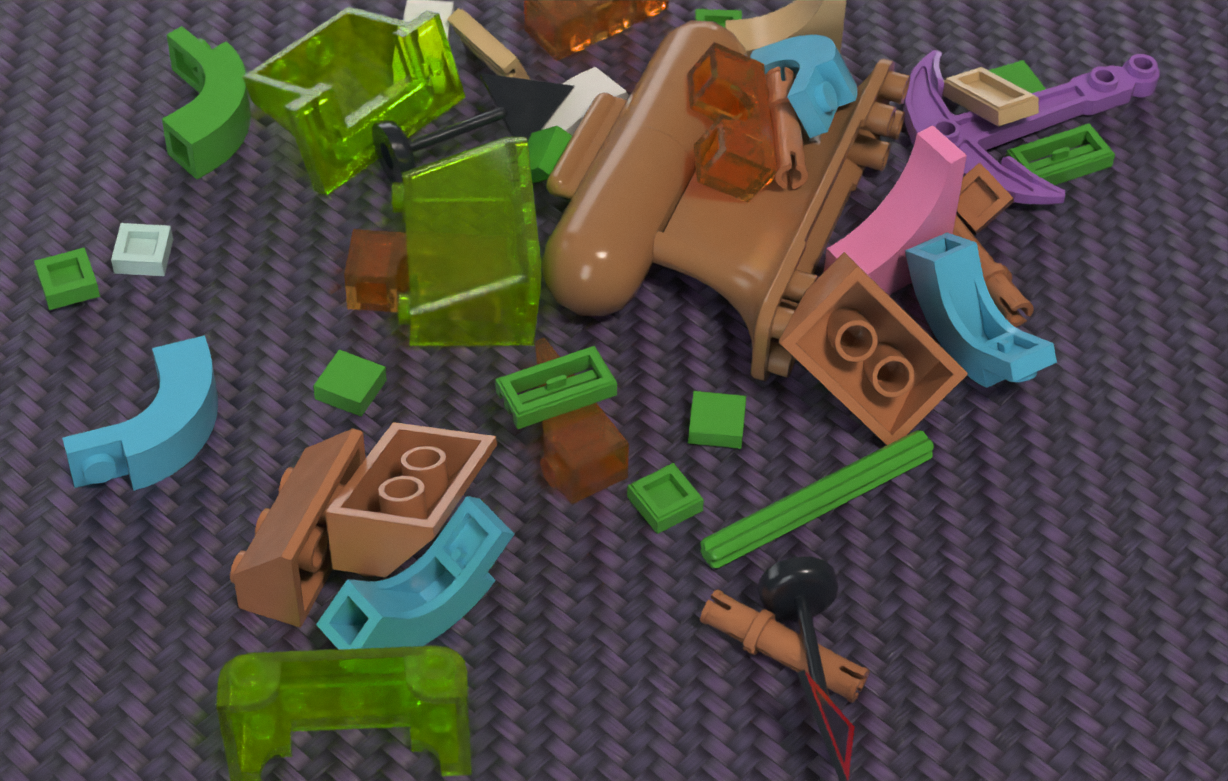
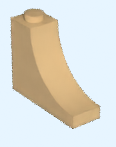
(793, 20)

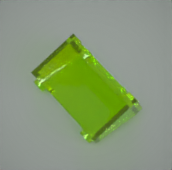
(471, 247)
(276, 693)

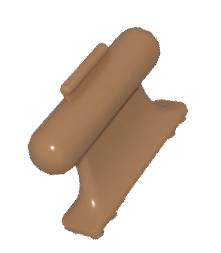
(642, 203)

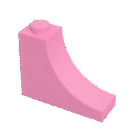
(913, 212)

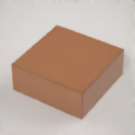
(981, 198)

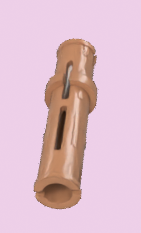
(786, 130)
(998, 281)
(763, 634)

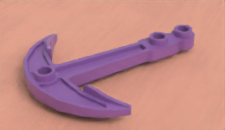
(972, 134)

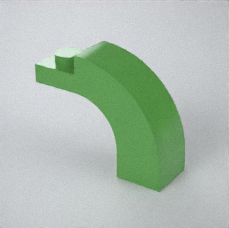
(219, 118)

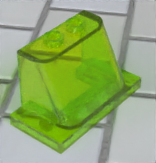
(348, 78)

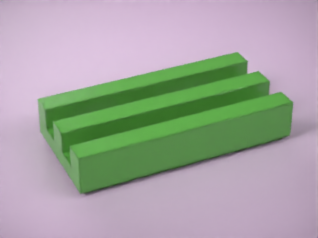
(1065, 163)
(559, 393)

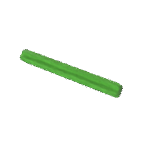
(816, 499)

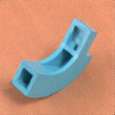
(820, 79)
(965, 318)
(164, 433)
(428, 594)

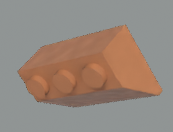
(869, 351)
(402, 496)
(291, 541)

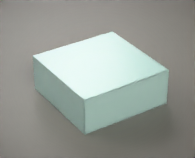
(142, 249)

